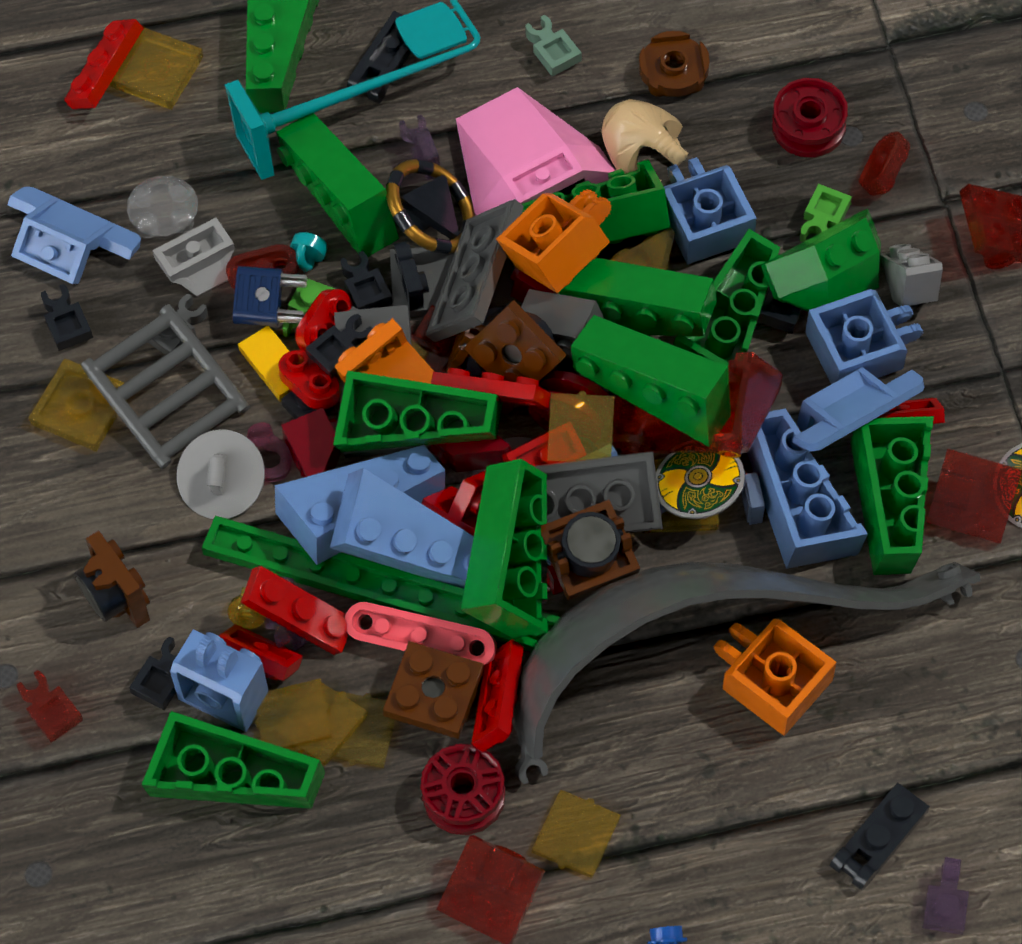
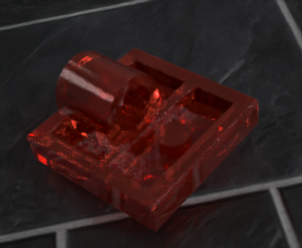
(994, 224)
(974, 495)
(491, 889)

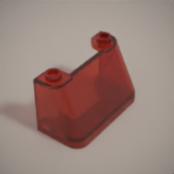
(752, 394)

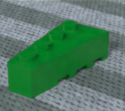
(274, 48)
(338, 183)
(636, 202)
(739, 298)
(656, 377)
(407, 413)
(508, 550)
(229, 767)

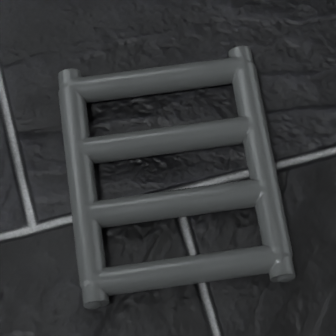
(139, 425)

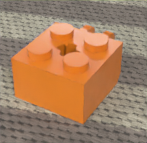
(557, 237)
(755, 672)

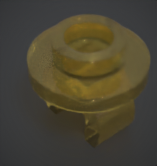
(243, 615)

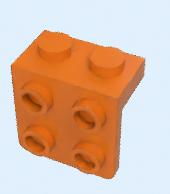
(387, 355)

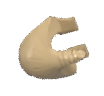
(639, 125)

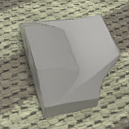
(197, 257)

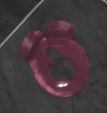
(262, 435)

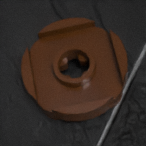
(674, 81)

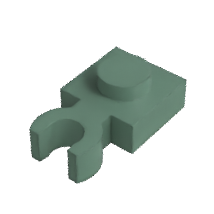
(552, 49)

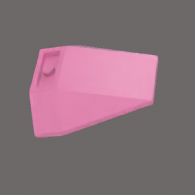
(522, 151)

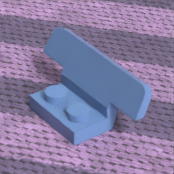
(60, 235)
(850, 405)

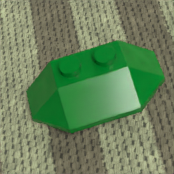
(828, 265)

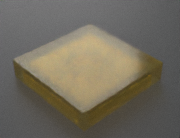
(157, 68)
(74, 407)

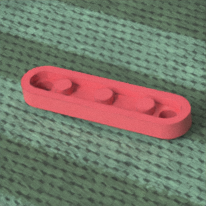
(397, 627)

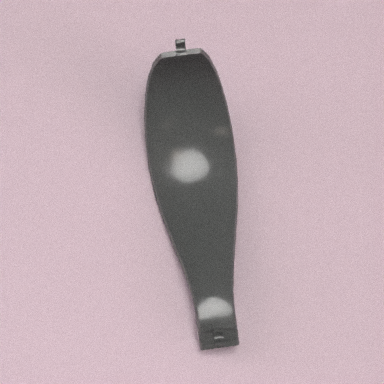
(661, 590)

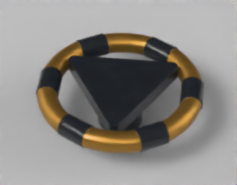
(428, 205)

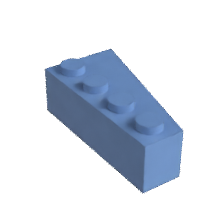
(313, 502)
(802, 505)
(399, 531)

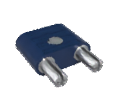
(259, 296)

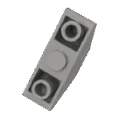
(911, 275)

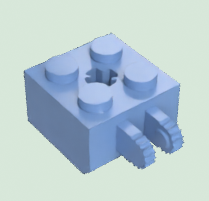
(707, 210)
(860, 334)
(219, 679)

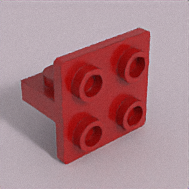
(460, 504)

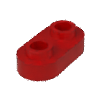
(321, 316)
(303, 376)

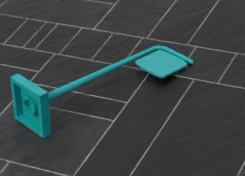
(423, 32)

